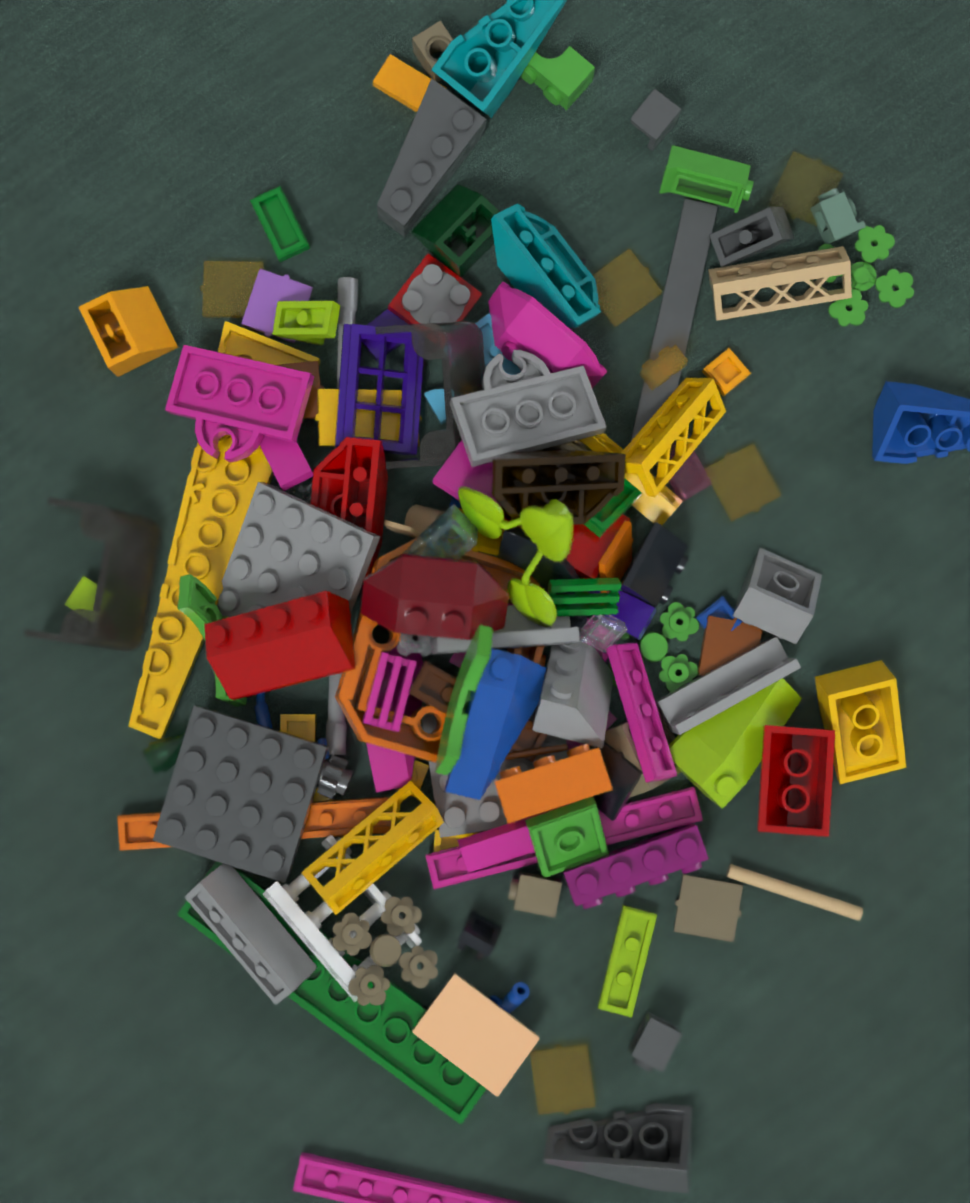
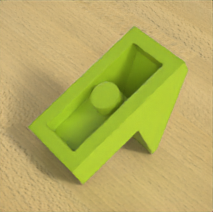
(306, 320)

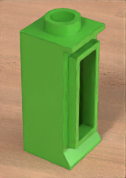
(706, 178)

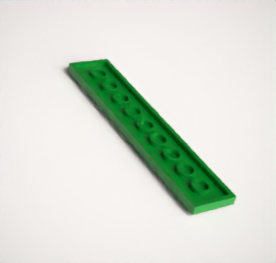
(377, 1031)

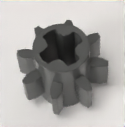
(334, 777)

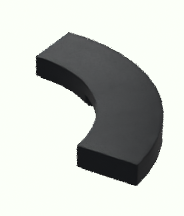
(520, 550)

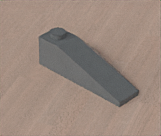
(634, 1148)

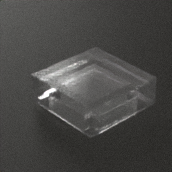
(602, 631)

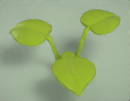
(548, 528)

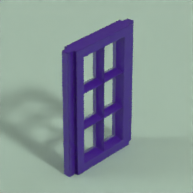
(349, 381)

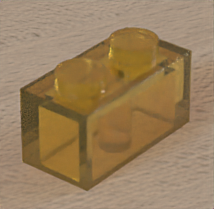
(664, 367)

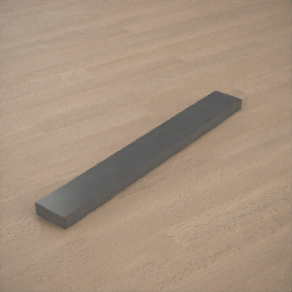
(678, 299)

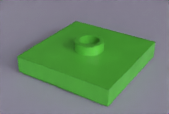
(567, 837)

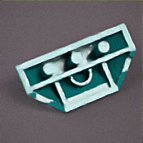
(544, 266)

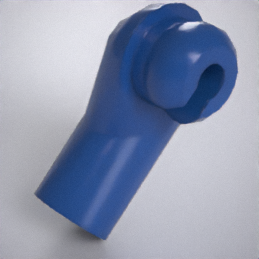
(513, 997)

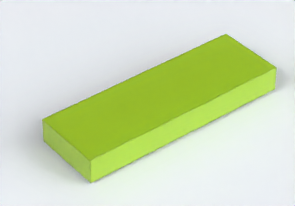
(627, 961)

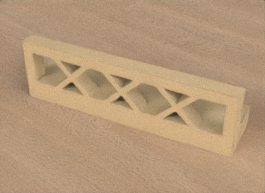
(785, 272)

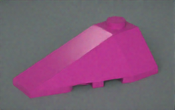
(390, 768)

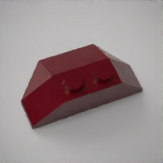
(434, 597)

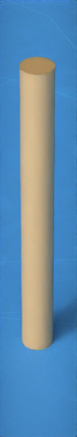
(794, 892)

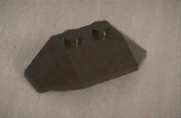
(574, 477)

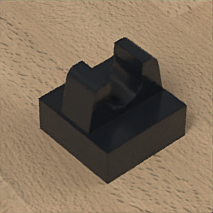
(479, 934)

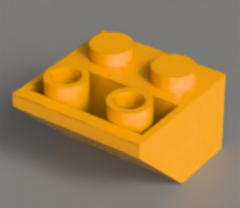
(128, 328)

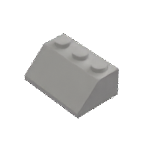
(575, 695)

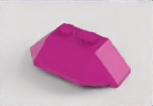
(528, 326)

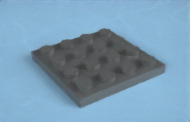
(240, 793)

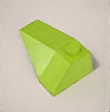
(728, 747)

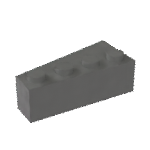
(432, 152)

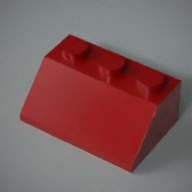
(796, 781)

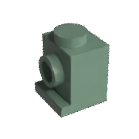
(835, 216)

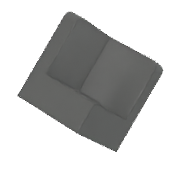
(656, 117)

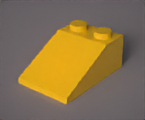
(866, 719)

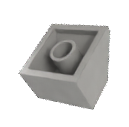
(778, 596)

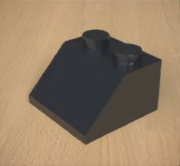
(654, 565)

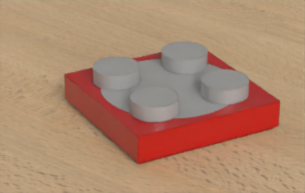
(434, 295)

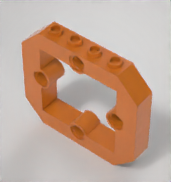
(356, 684)

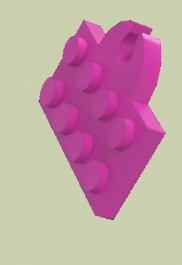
(238, 400)

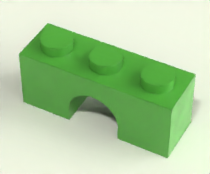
(560, 78)

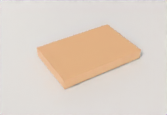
(476, 1034)

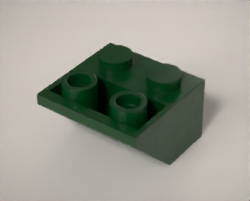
(458, 229)

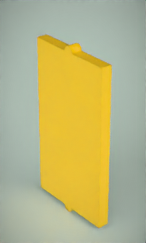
(365, 419)

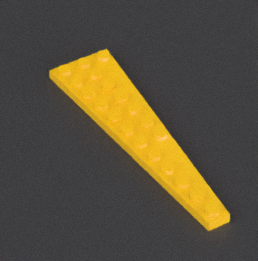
(202, 545)

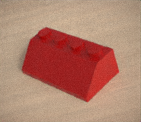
(281, 644)

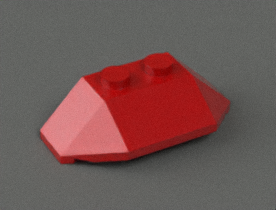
(354, 486)

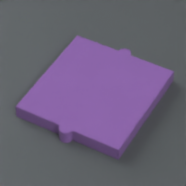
(267, 291)

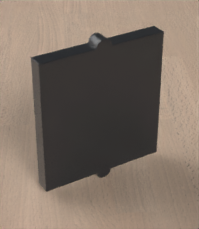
(623, 780)

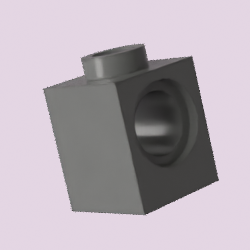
(654, 1043)

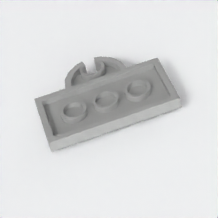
(525, 409)

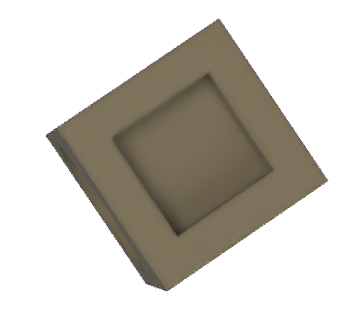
(428, 42)
(535, 894)

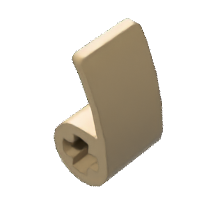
(416, 521)

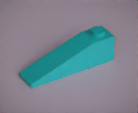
(496, 51)

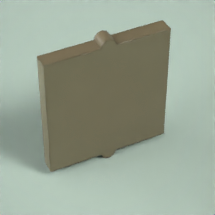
(708, 908)

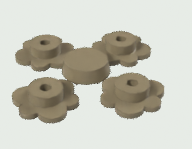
(384, 951)

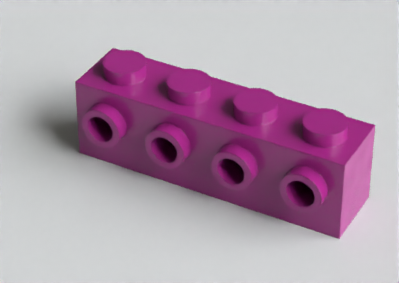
(635, 864)

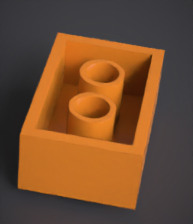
(552, 783)

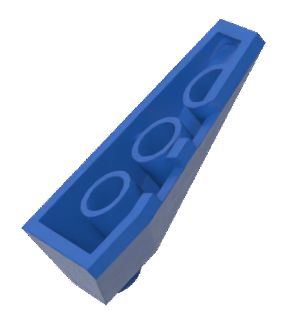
(918, 423)
(495, 719)

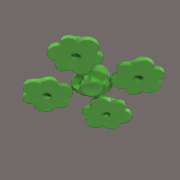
(864, 277)
(655, 646)

